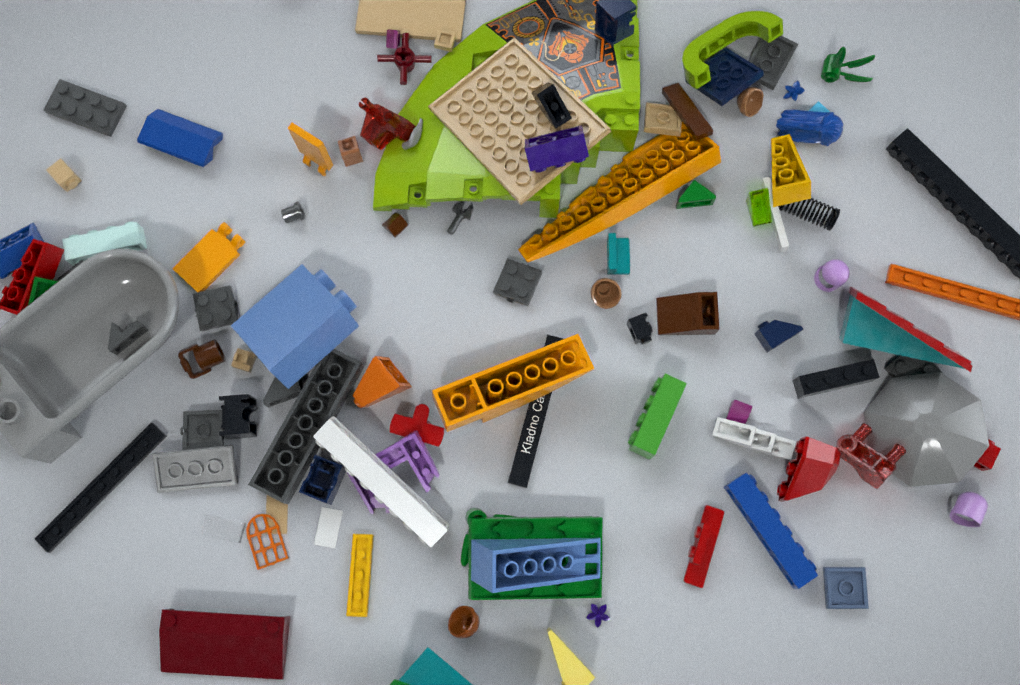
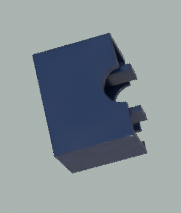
(613, 19)
(323, 480)

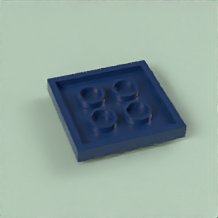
(729, 76)

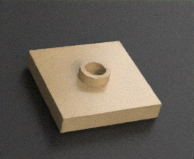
(661, 120)

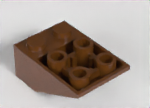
(688, 314)

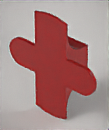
(428, 432)

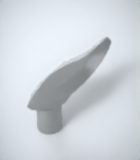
(414, 137)

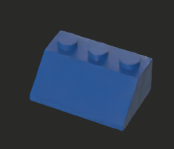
(14, 247)

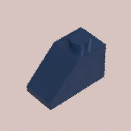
(776, 333)

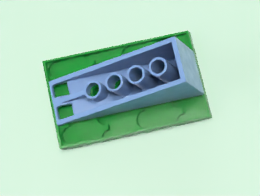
(535, 558)

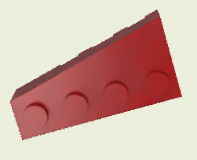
(38, 261)

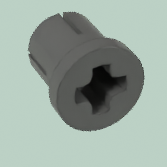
(293, 213)

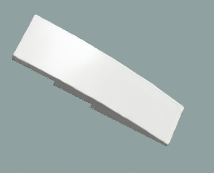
(754, 439)

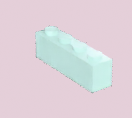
(84, 246)

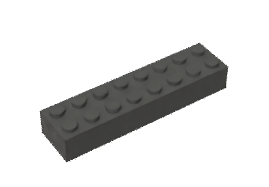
(294, 442)

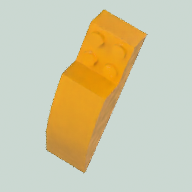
(511, 383)

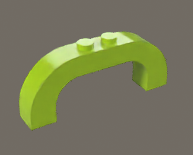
(750, 23)

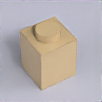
(64, 175)

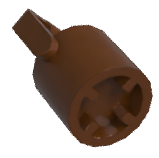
(206, 355)

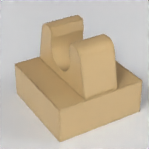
(445, 40)
(243, 360)

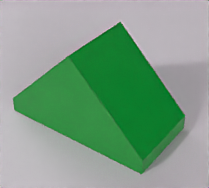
(696, 196)

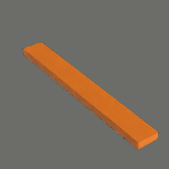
(953, 291)

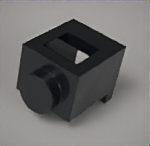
(640, 329)

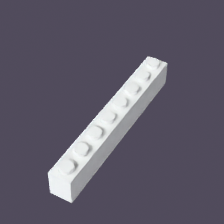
(382, 481)

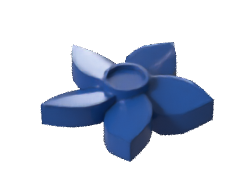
(793, 91)

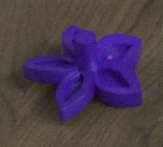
(598, 614)

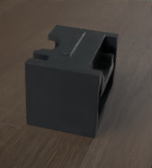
(236, 416)

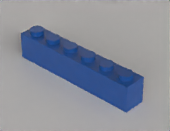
(770, 531)

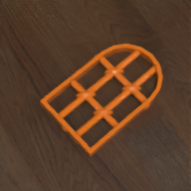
(258, 533)

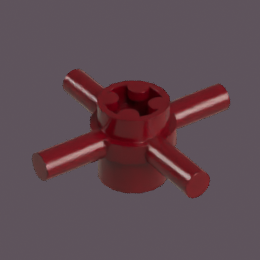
(407, 54)

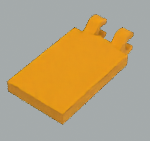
(311, 148)
(209, 258)

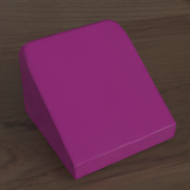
(393, 39)
(739, 412)

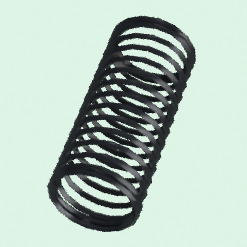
(831, 220)

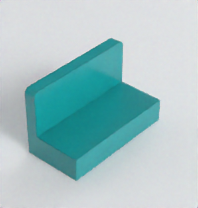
(618, 255)

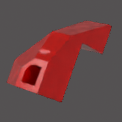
(810, 470)

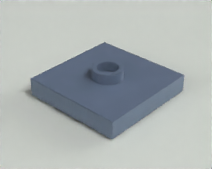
(845, 588)

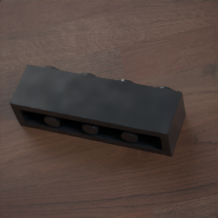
(835, 378)

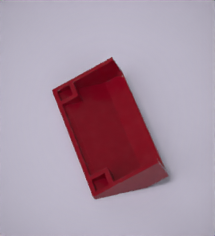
(223, 644)

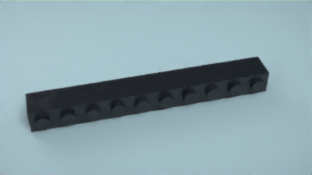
(958, 198)

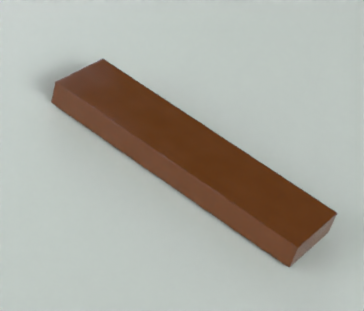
(687, 111)

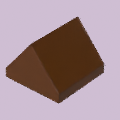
(395, 224)

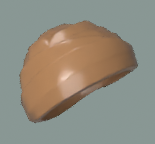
(750, 101)
(606, 293)

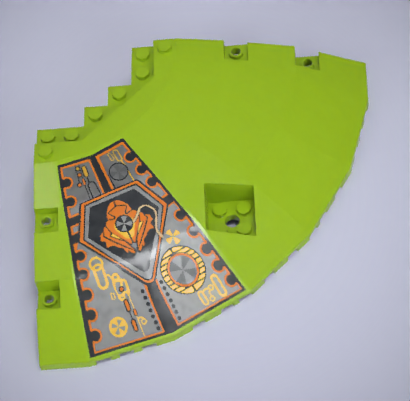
(566, 43)

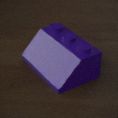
(556, 149)

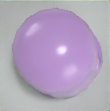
(834, 272)
(969, 505)

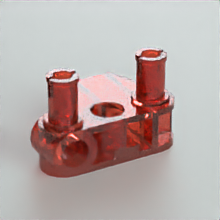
(383, 125)
(870, 468)

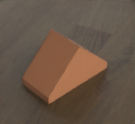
(350, 151)

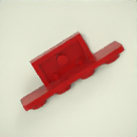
(703, 547)

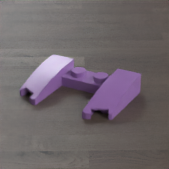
(407, 448)

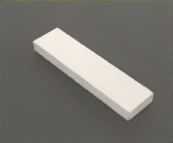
(777, 222)

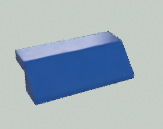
(179, 137)

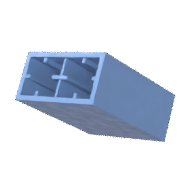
(297, 324)

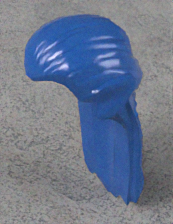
(810, 126)

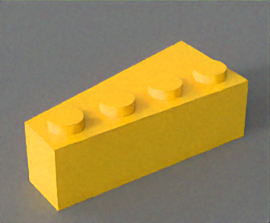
(789, 175)

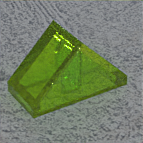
(759, 207)

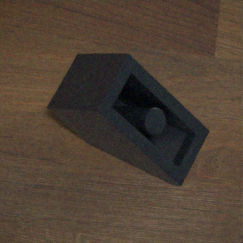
(551, 104)

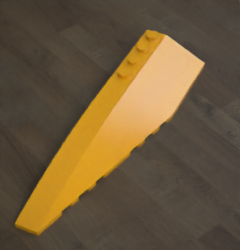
(629, 187)

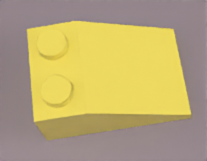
(569, 666)

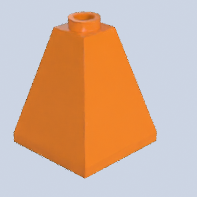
(379, 382)

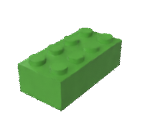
(657, 416)

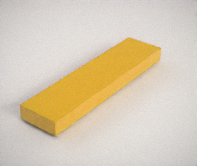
(360, 575)

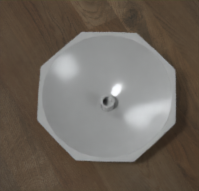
(934, 422)

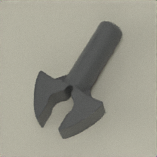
(459, 217)

